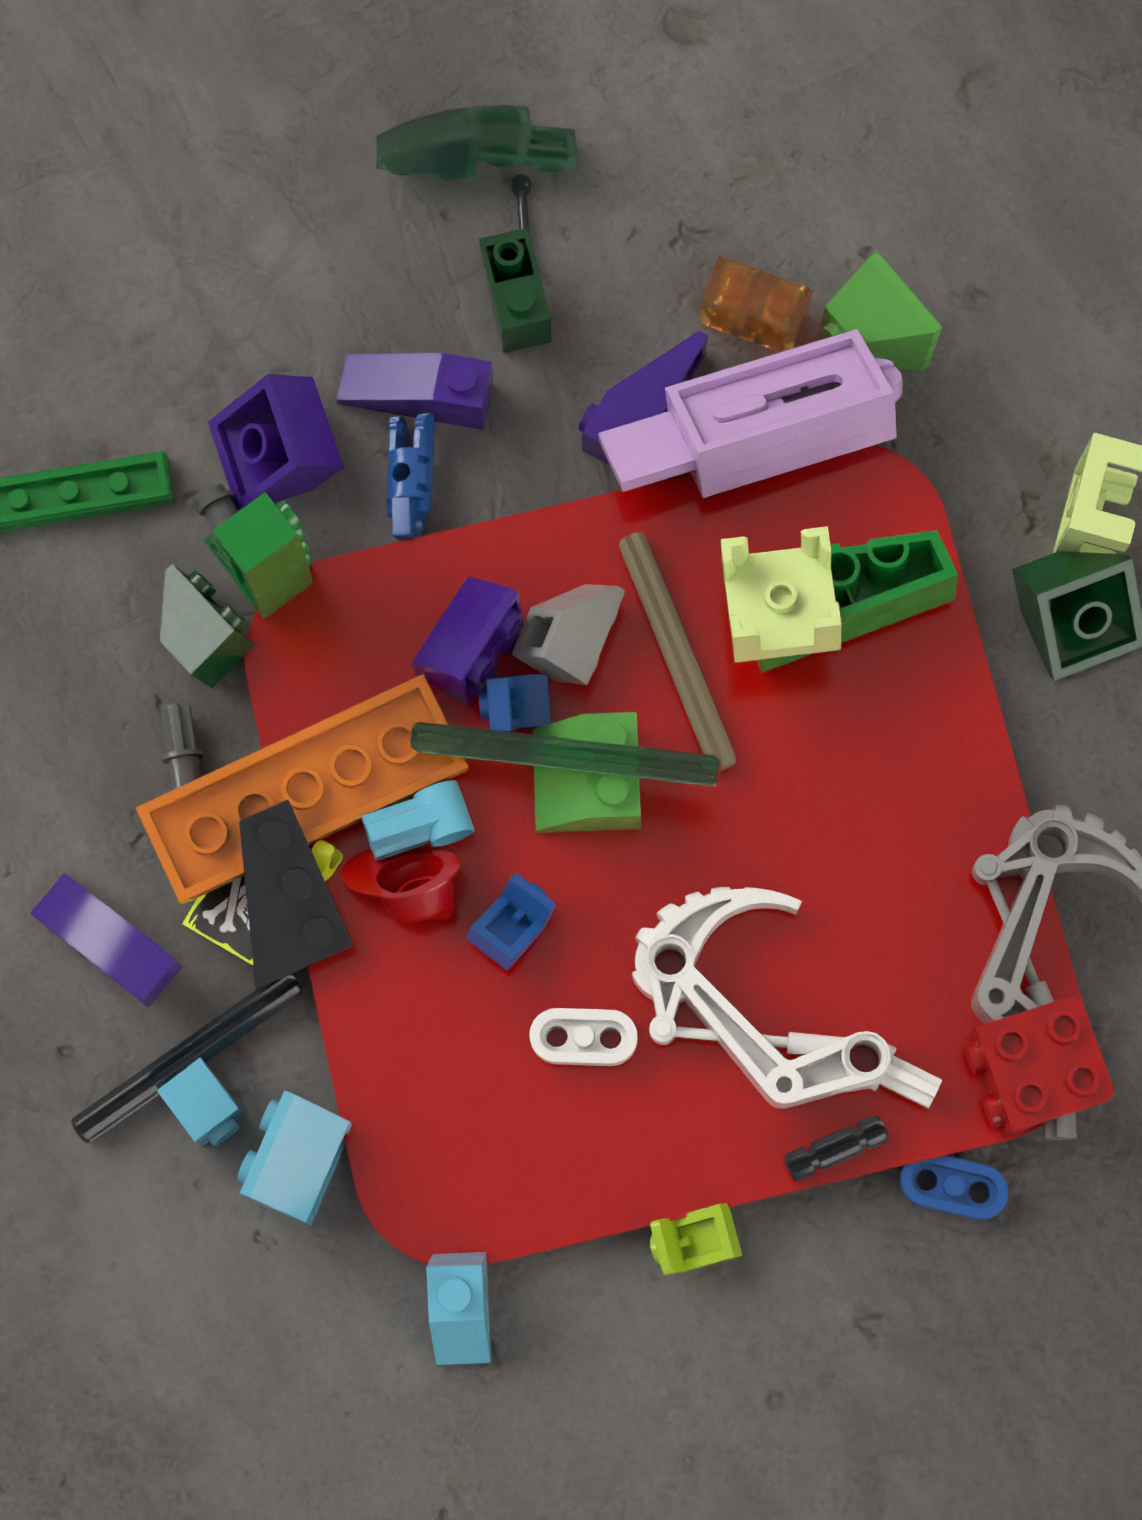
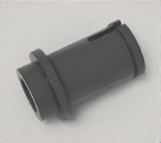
(216, 504)

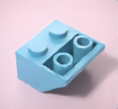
(294, 1157)

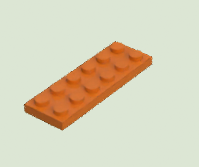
(325, 771)

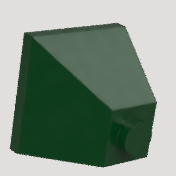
(1080, 608)

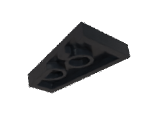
(287, 897)

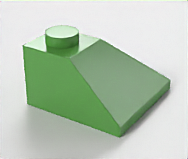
(886, 316)

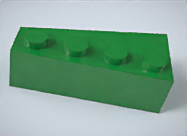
(264, 553)
(885, 583)

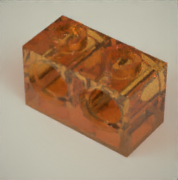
(755, 305)

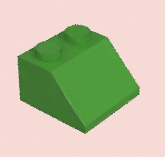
(583, 799)

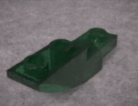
(456, 139)

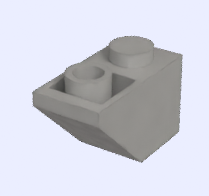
(569, 632)

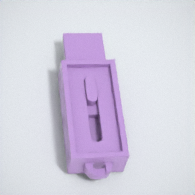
(762, 418)

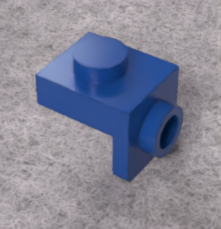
(516, 702)
(512, 922)

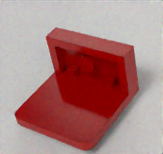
(1038, 1065)

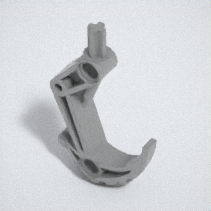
(1085, 849)

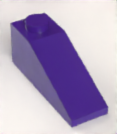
(419, 383)
(641, 393)

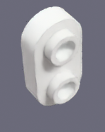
(584, 1032)

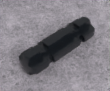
(836, 1148)

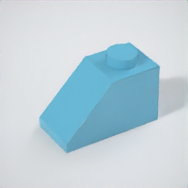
(459, 1308)

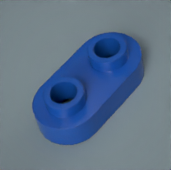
(952, 1186)

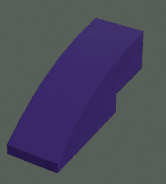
(106, 940)

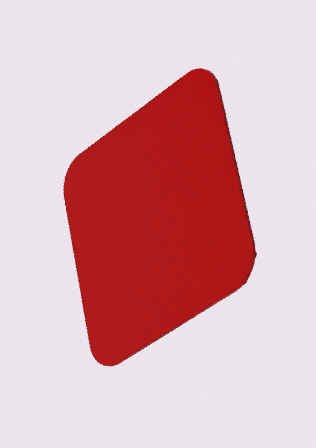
(852, 788)

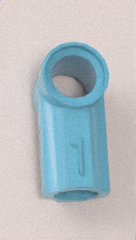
(433, 818)

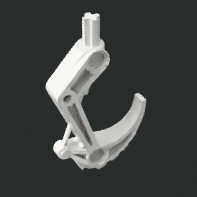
(782, 1082)

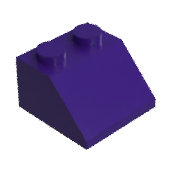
(275, 440)

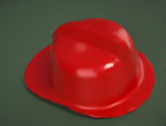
(409, 884)

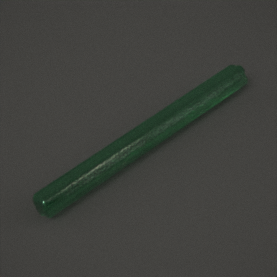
(566, 753)

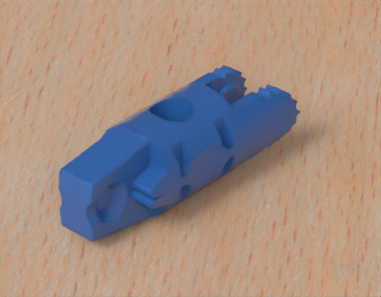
(410, 476)

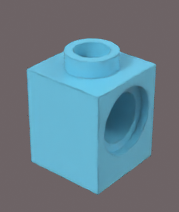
(202, 1104)

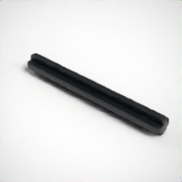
(202, 1044)

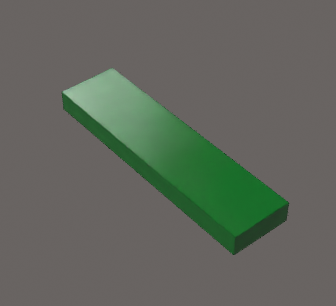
(85, 491)

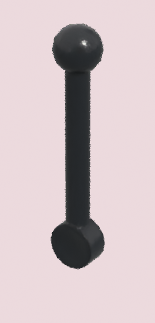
(521, 187)

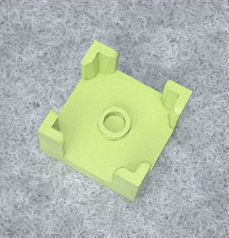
(1090, 488)
(781, 598)

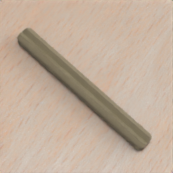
(676, 649)

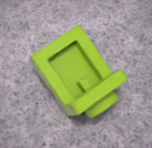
(695, 1241)

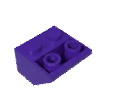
(470, 639)

